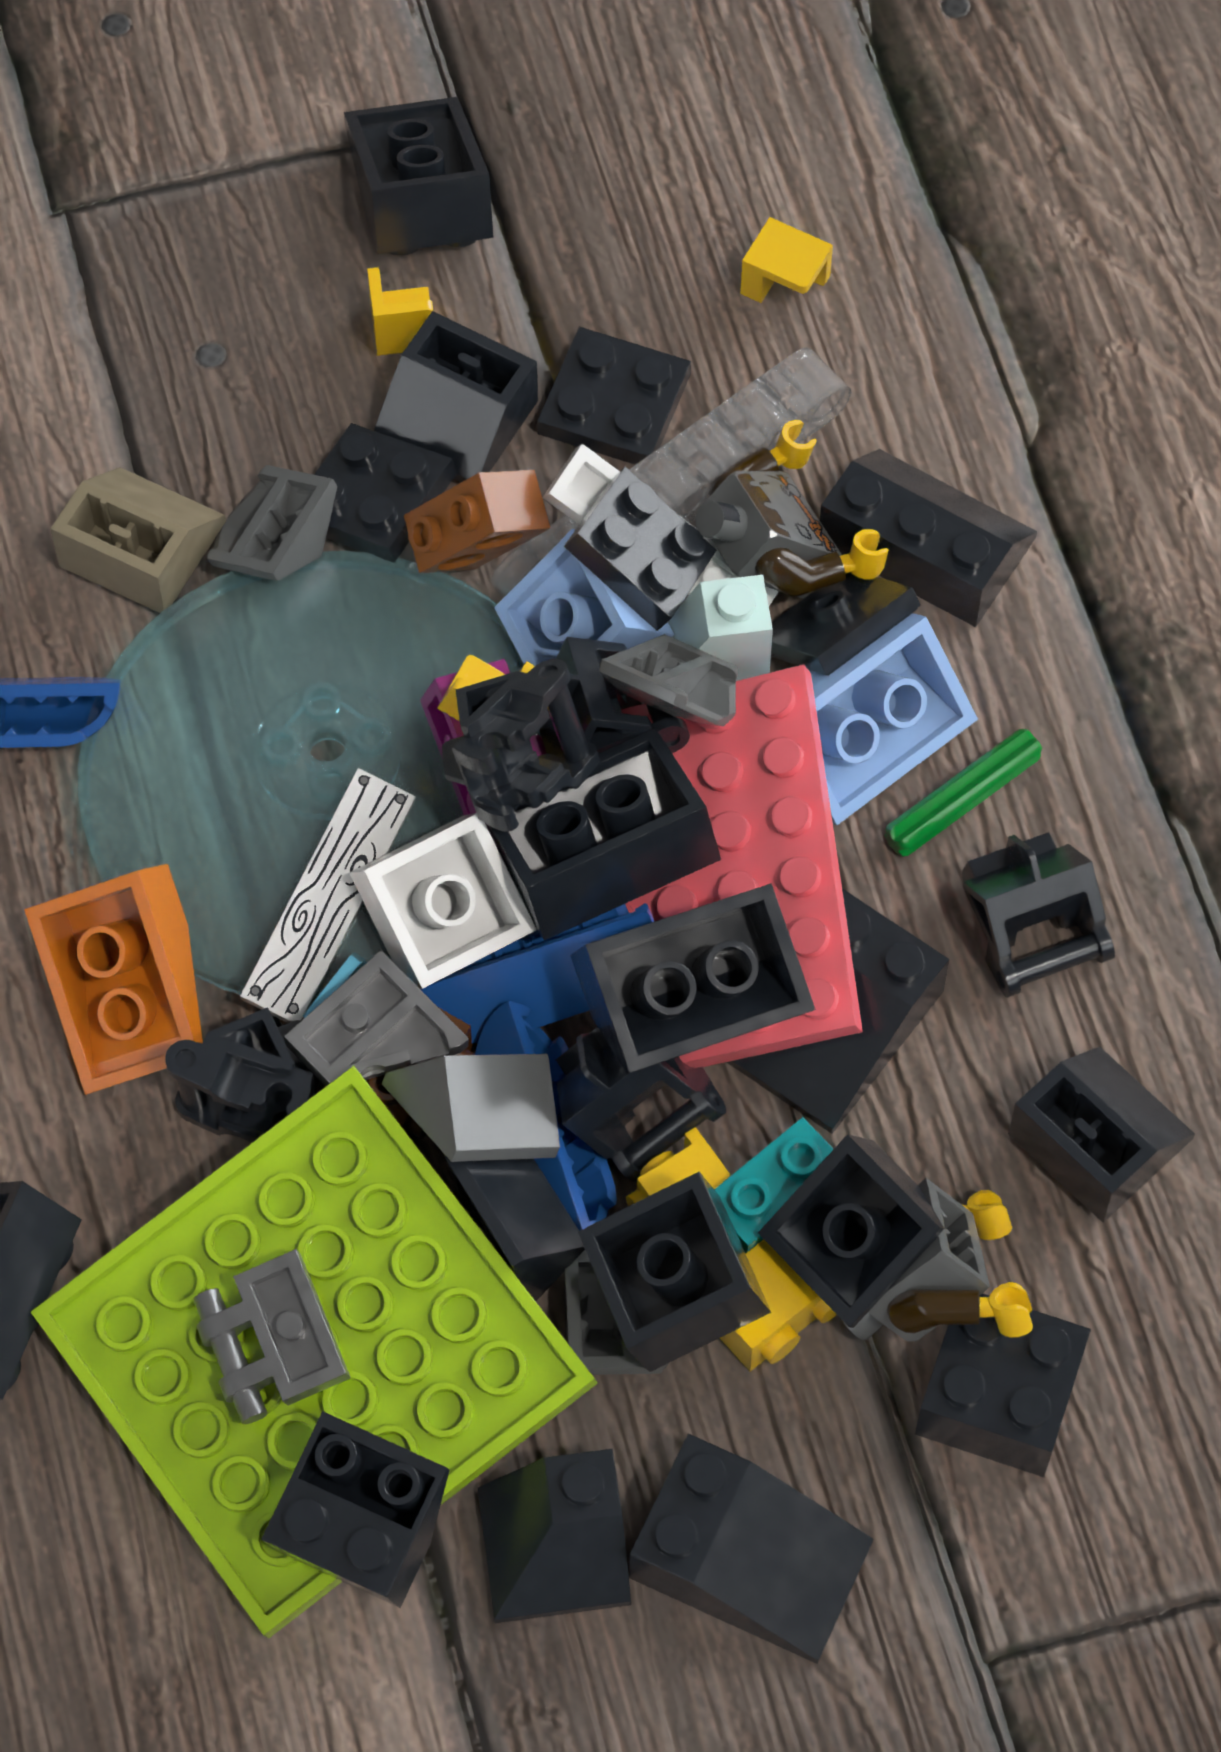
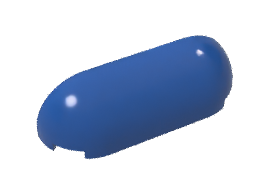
(53, 709)
(529, 973)
(578, 1171)

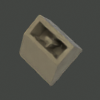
(134, 536)

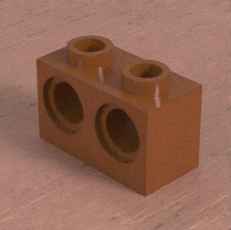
(477, 521)

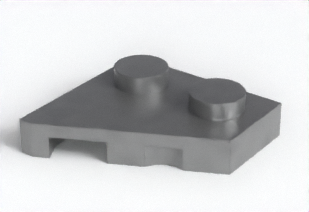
(374, 1024)

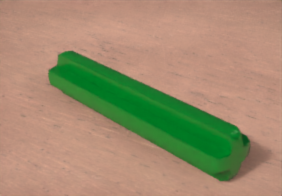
(963, 792)

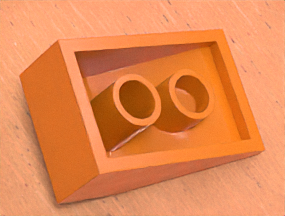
(119, 974)

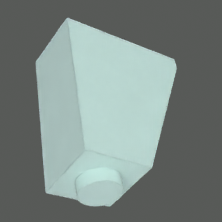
(729, 622)

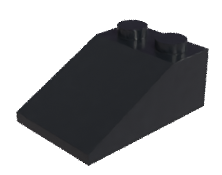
(420, 176)
(895, 986)
(748, 1550)

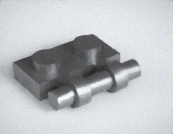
(289, 1327)

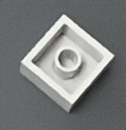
(443, 900)

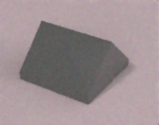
(481, 1105)

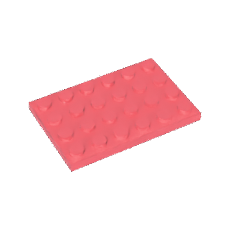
(775, 827)

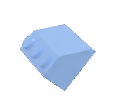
(886, 713)

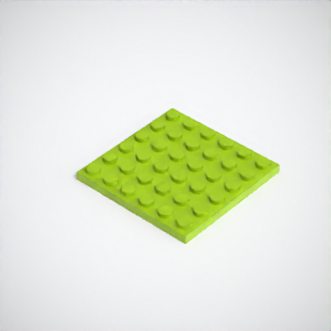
(420, 1303)

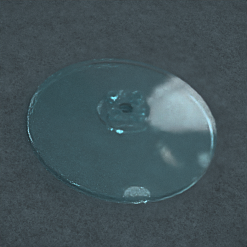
(220, 724)

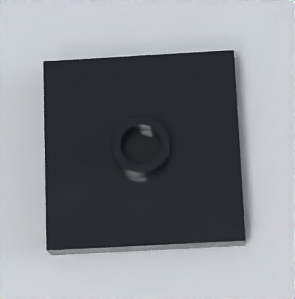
(840, 621)

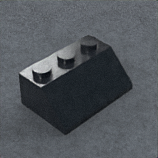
(936, 536)
(609, 840)
(693, 979)
(33, 1250)

